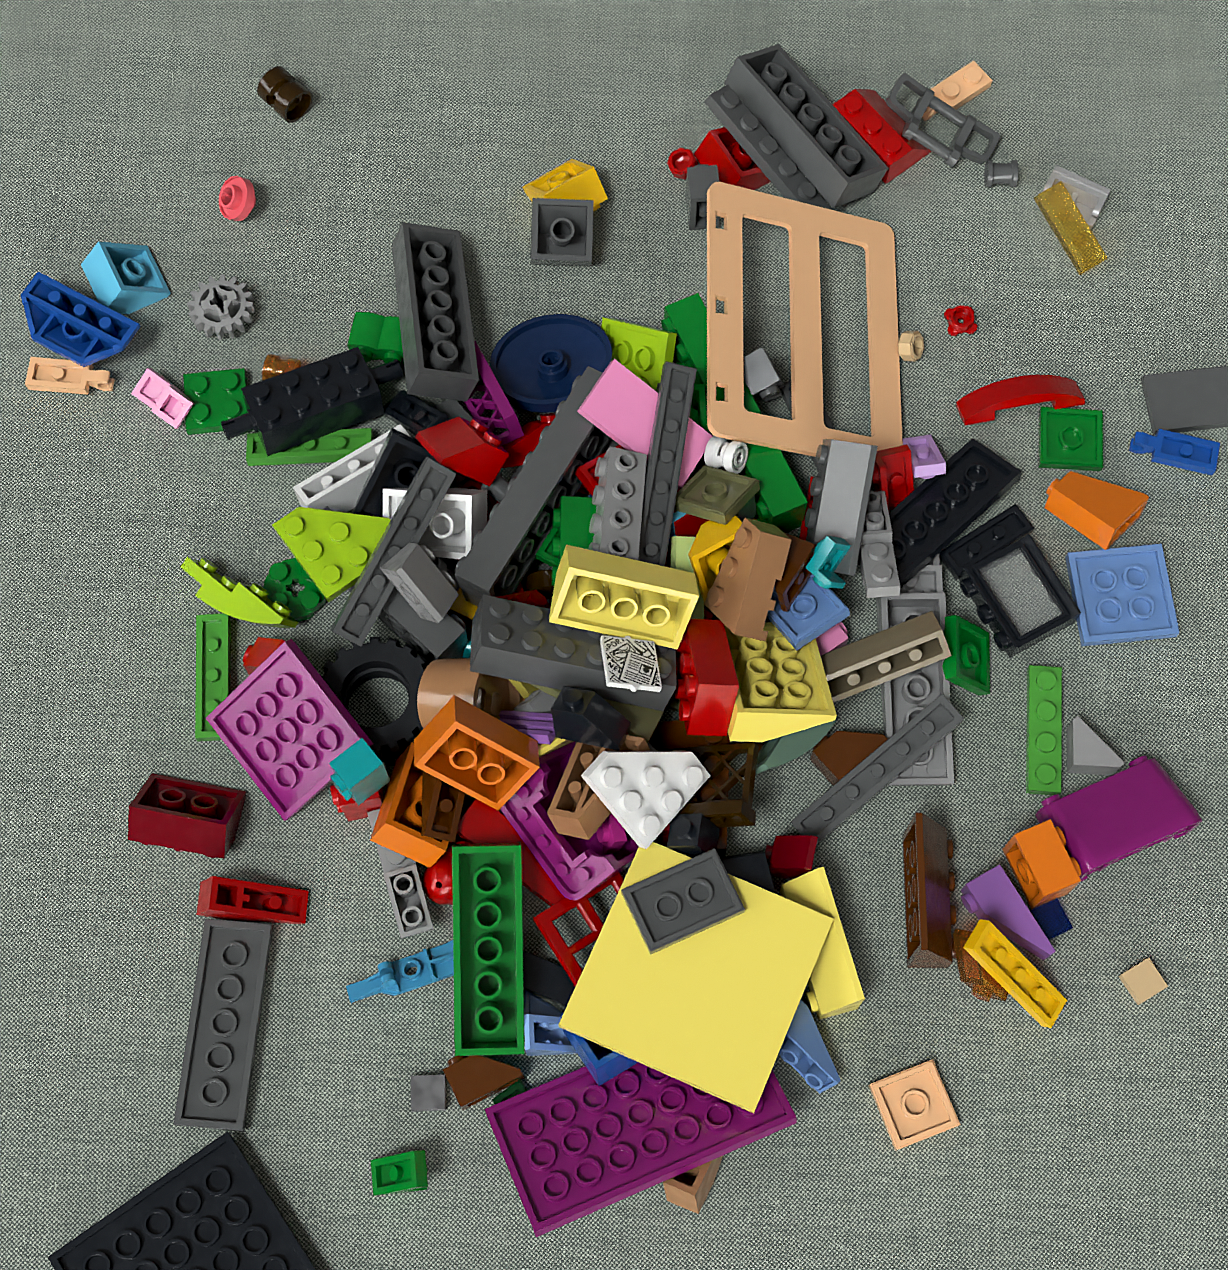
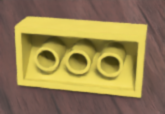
(622, 597)
(834, 978)

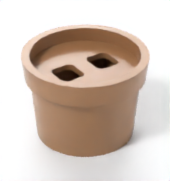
(453, 677)

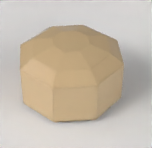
(910, 345)

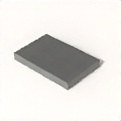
(1187, 399)
(682, 901)

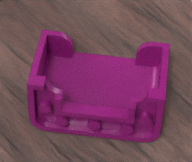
(1120, 815)
(570, 862)

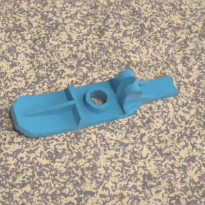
(392, 977)

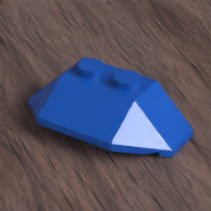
(73, 322)

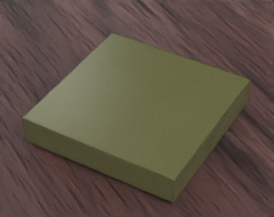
(715, 494)

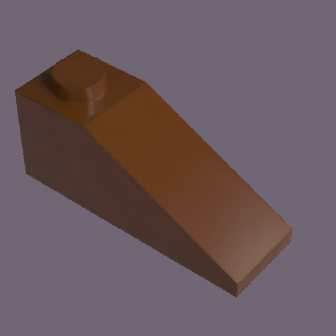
(440, 808)

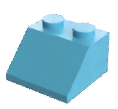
(124, 276)

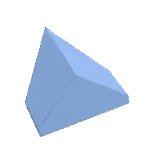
(542, 1029)

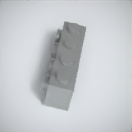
(618, 503)

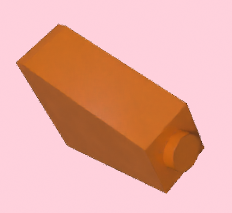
(1095, 506)

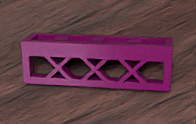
(498, 403)

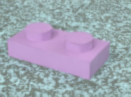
(925, 457)

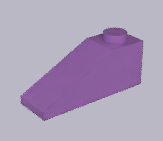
(997, 900)

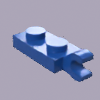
(1178, 450)

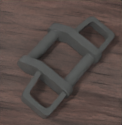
(967, 123)

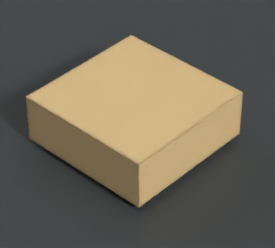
(1143, 981)

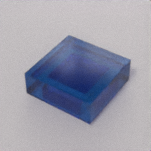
(1052, 919)

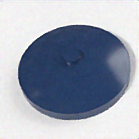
(544, 357)

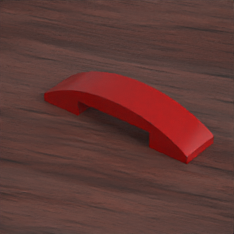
(1018, 391)

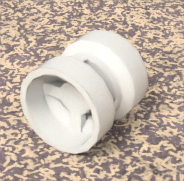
(726, 454)

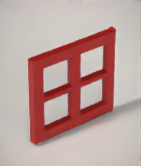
(554, 938)

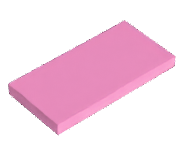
(626, 412)

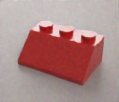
(880, 130)

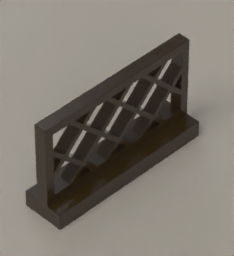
(727, 811)

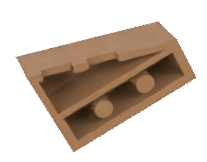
(748, 577)
(575, 806)

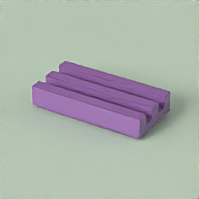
(535, 725)

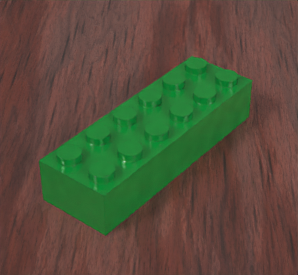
(488, 949)

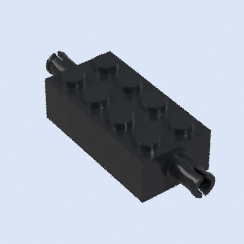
(312, 401)

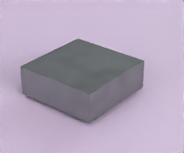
(428, 1093)

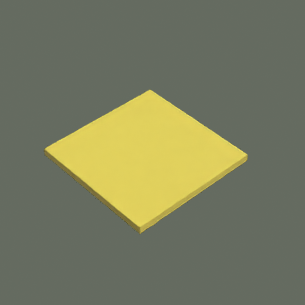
(706, 1005)

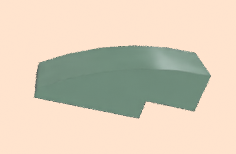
(789, 747)

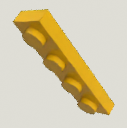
(1015, 973)

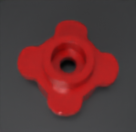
(964, 313)

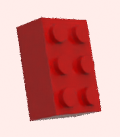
(705, 678)

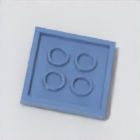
(1122, 594)

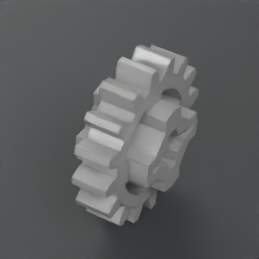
(207, 312)

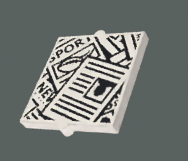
(630, 663)

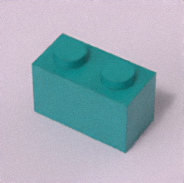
(358, 772)

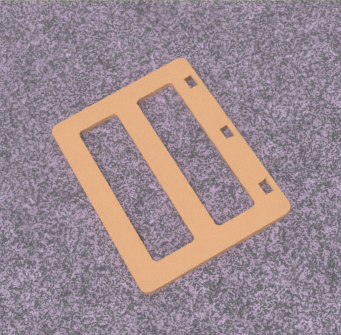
(725, 331)

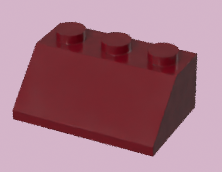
(186, 815)

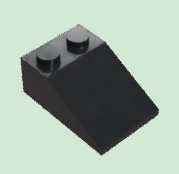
(393, 468)

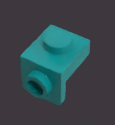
(827, 557)

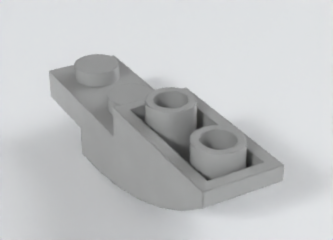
(876, 550)
(404, 889)

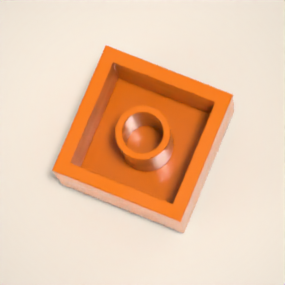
(1042, 863)

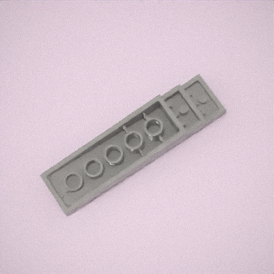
(914, 691)

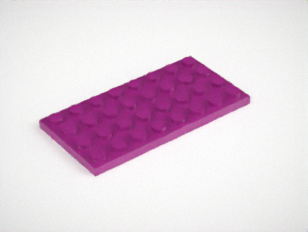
(593, 1145)

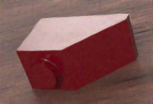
(791, 855)

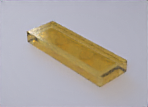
(1070, 228)

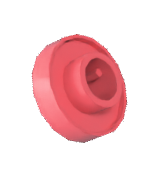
(237, 198)

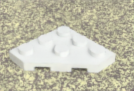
(645, 788)

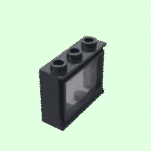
(1018, 596)

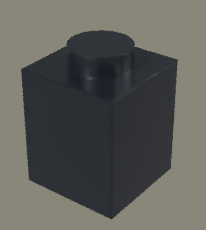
(692, 834)

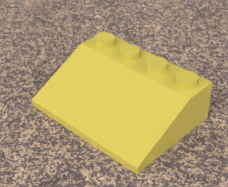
(777, 687)

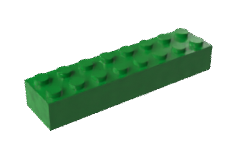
(780, 496)

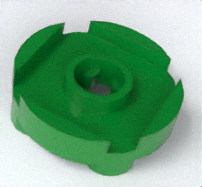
(283, 576)

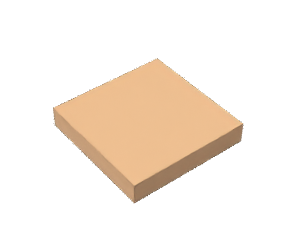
(914, 1105)

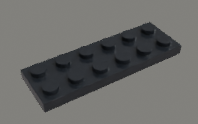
(947, 506)

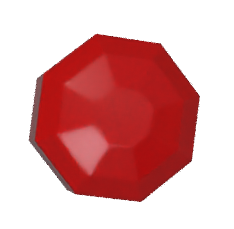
(679, 162)

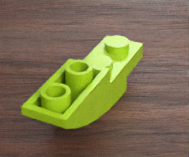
(235, 598)

